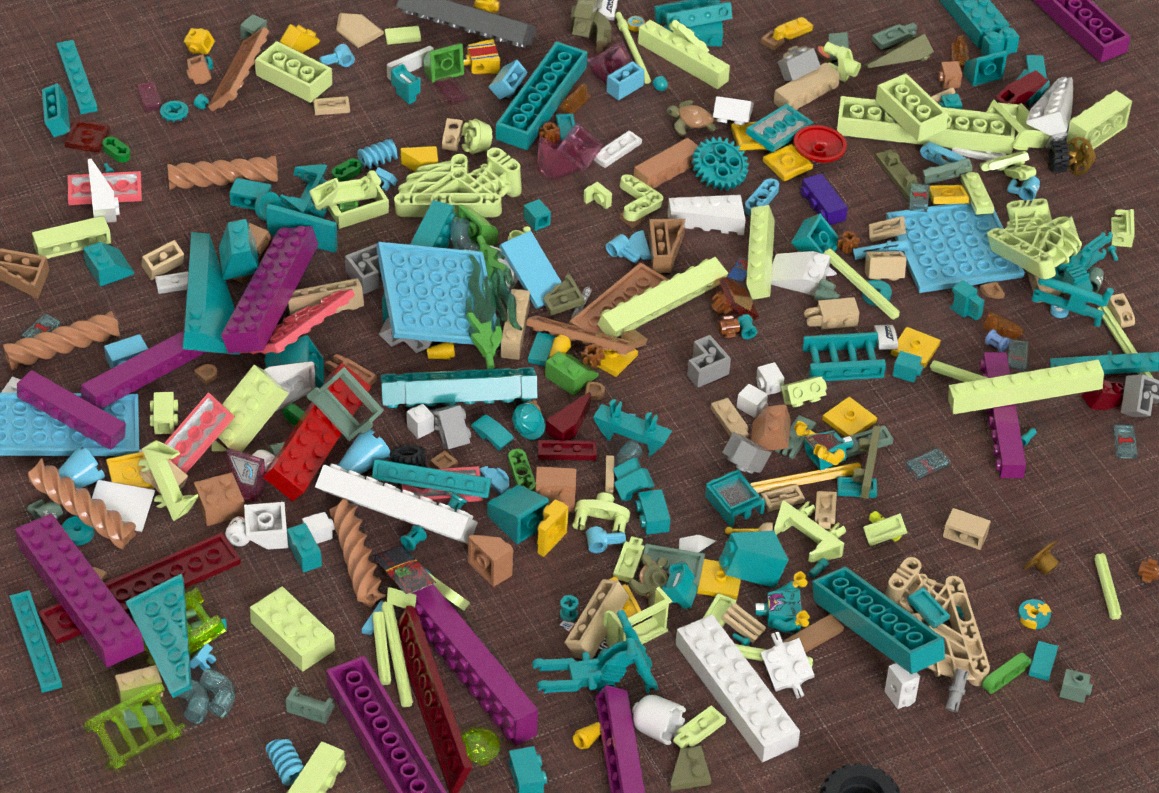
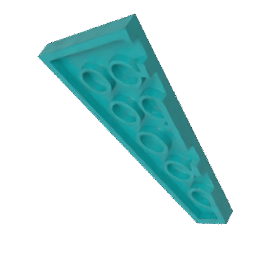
(163, 624)

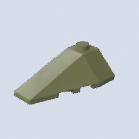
(912, 49)

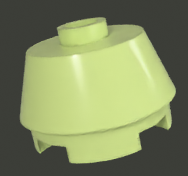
(477, 136)

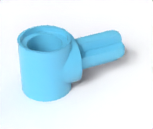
(340, 56)
(621, 247)
(599, 539)

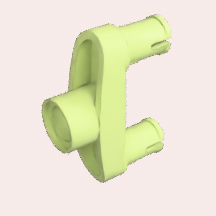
(846, 64)
(601, 508)

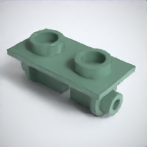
(149, 711)

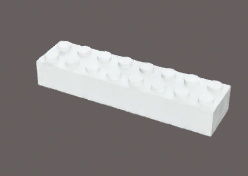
(390, 501)
(737, 688)

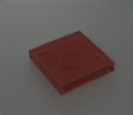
(87, 136)
(738, 298)

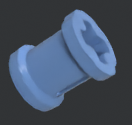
(997, 340)

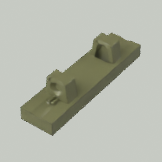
(896, 171)
(865, 475)

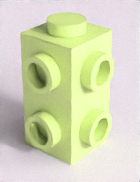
(804, 390)
(164, 413)

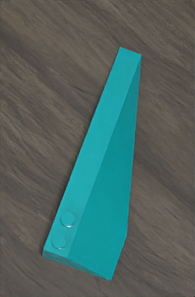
(207, 298)

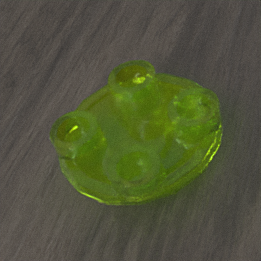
(481, 745)

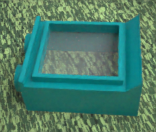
(733, 496)

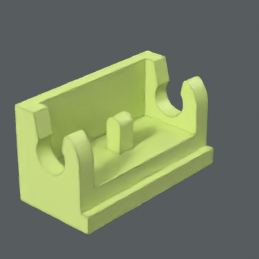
(1123, 228)

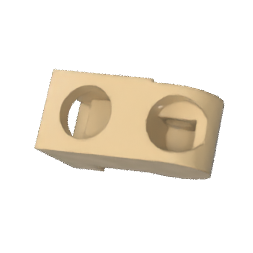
(452, 135)
(1121, 311)

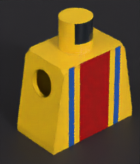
(482, 58)

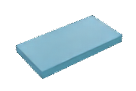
(530, 266)

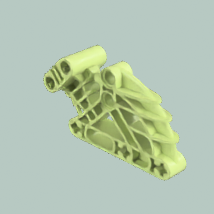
(446, 179)
(1034, 238)

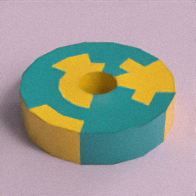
(1031, 607)

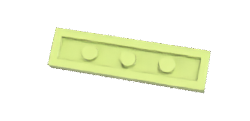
(977, 193)

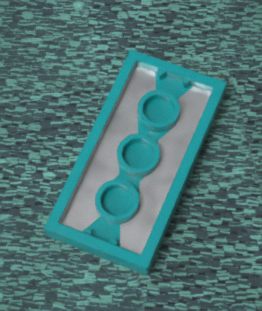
(778, 127)

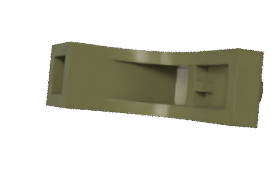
(584, 17)
(600, 29)

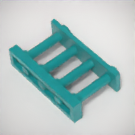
(693, 12)
(844, 370)

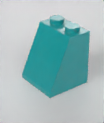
(238, 250)
(299, 352)
(517, 512)
(754, 557)

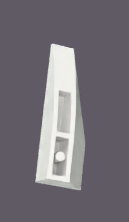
(1054, 108)

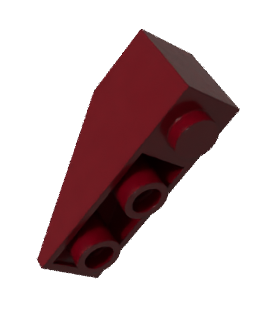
(1022, 89)
(1105, 398)
(567, 422)

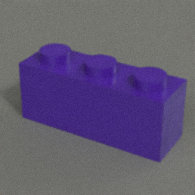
(824, 199)

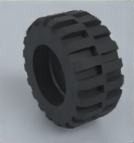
(859, 780)

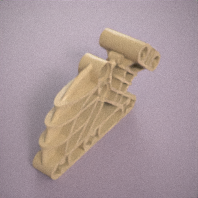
(963, 641)

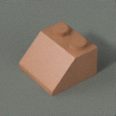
(772, 428)
(490, 558)

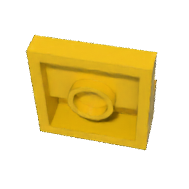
(552, 527)

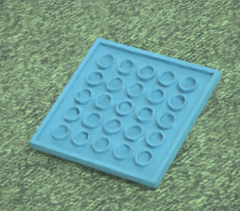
(952, 246)
(428, 291)

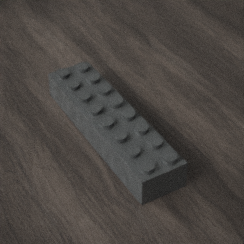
(472, 20)

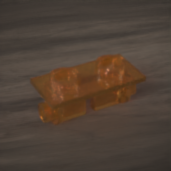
(959, 51)
(575, 100)
(1003, 326)

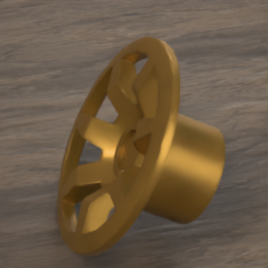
(1081, 155)
(1046, 562)

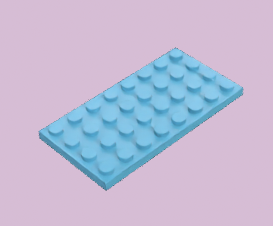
(35, 433)

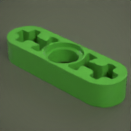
(523, 465)
(1006, 673)

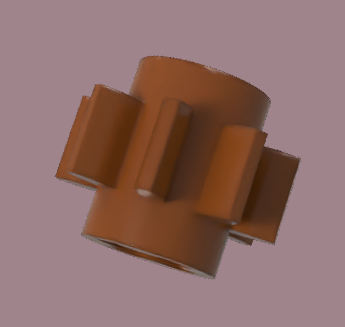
(549, 132)
(848, 242)
(720, 303)
(728, 326)
(593, 355)
(1149, 570)

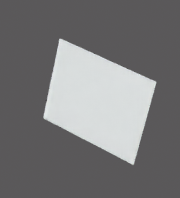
(128, 500)

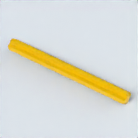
(805, 478)

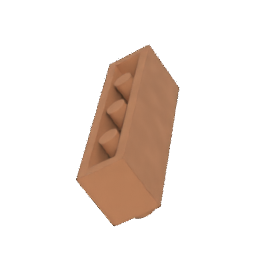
(666, 164)

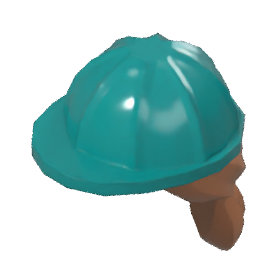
(529, 420)

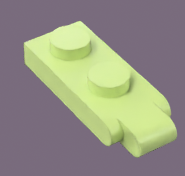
(687, 34)
(1003, 162)
(1020, 172)
(629, 559)
(699, 728)

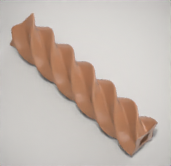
(222, 172)
(61, 340)
(79, 503)
(355, 553)

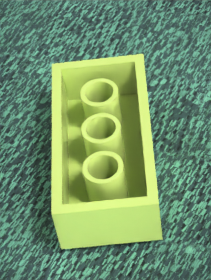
(293, 71)
(912, 107)
(1100, 120)
(252, 405)
(292, 628)

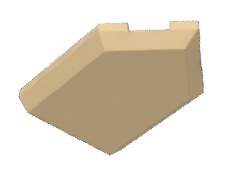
(357, 29)

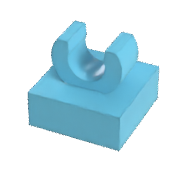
(387, 178)
(201, 657)

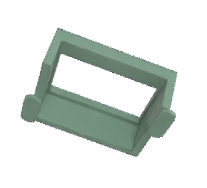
(337, 412)

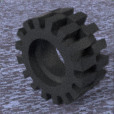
(1058, 156)
(409, 455)

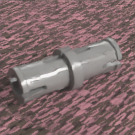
(957, 690)

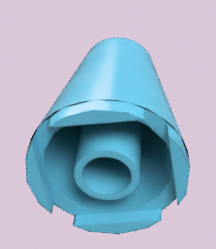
(363, 453)
(81, 468)

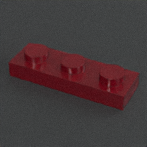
(567, 450)

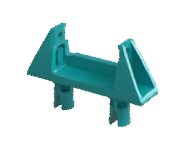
(314, 177)
(613, 420)

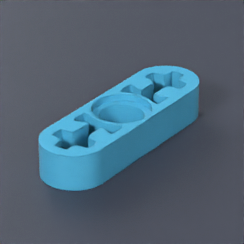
(933, 153)
(762, 190)

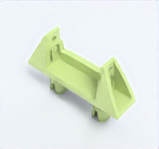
(341, 192)
(156, 461)
(828, 543)

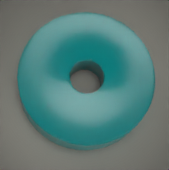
(262, 202)
(882, 287)
(78, 537)

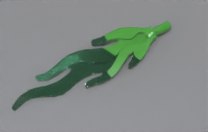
(498, 275)
(481, 318)

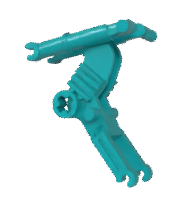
(1075, 281)
(603, 670)

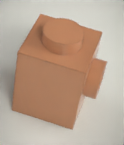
(198, 69)
(950, 75)

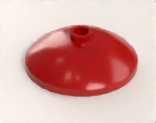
(820, 143)

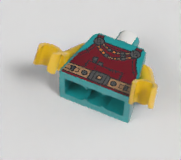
(823, 448)

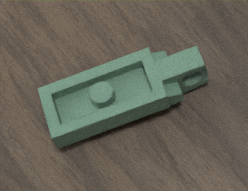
(894, 35)
(946, 171)

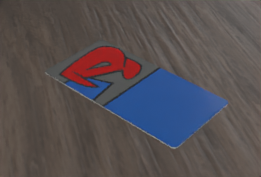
(739, 270)

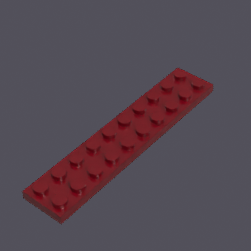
(194, 563)
(433, 701)

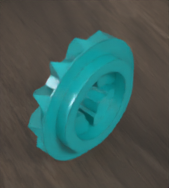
(176, 106)

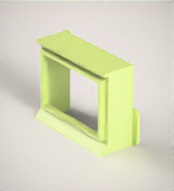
(1028, 135)
(364, 212)
(646, 630)

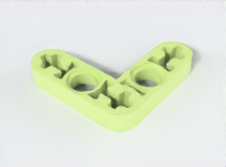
(634, 210)
(451, 595)

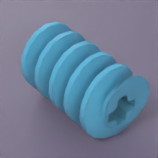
(376, 153)
(284, 760)

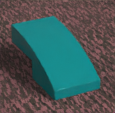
(489, 428)

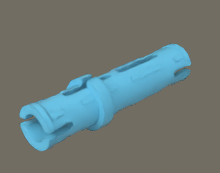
(901, 245)

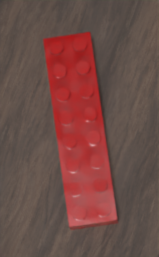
(310, 441)

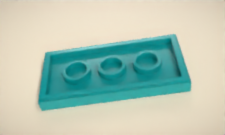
(324, 229)

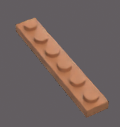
(576, 333)

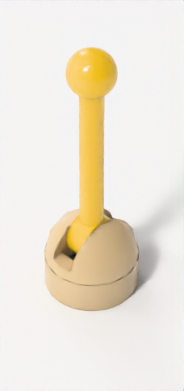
(764, 527)

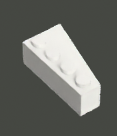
(709, 212)

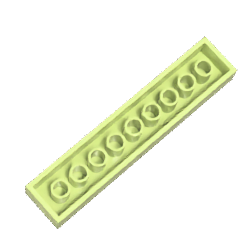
(964, 127)

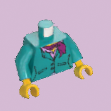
(784, 606)

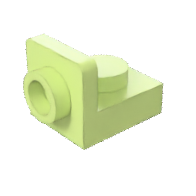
(599, 194)

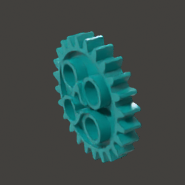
(720, 163)

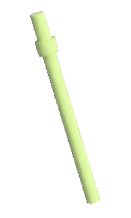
(623, 26)

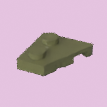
(563, 297)
(690, 769)

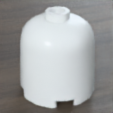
(658, 718)

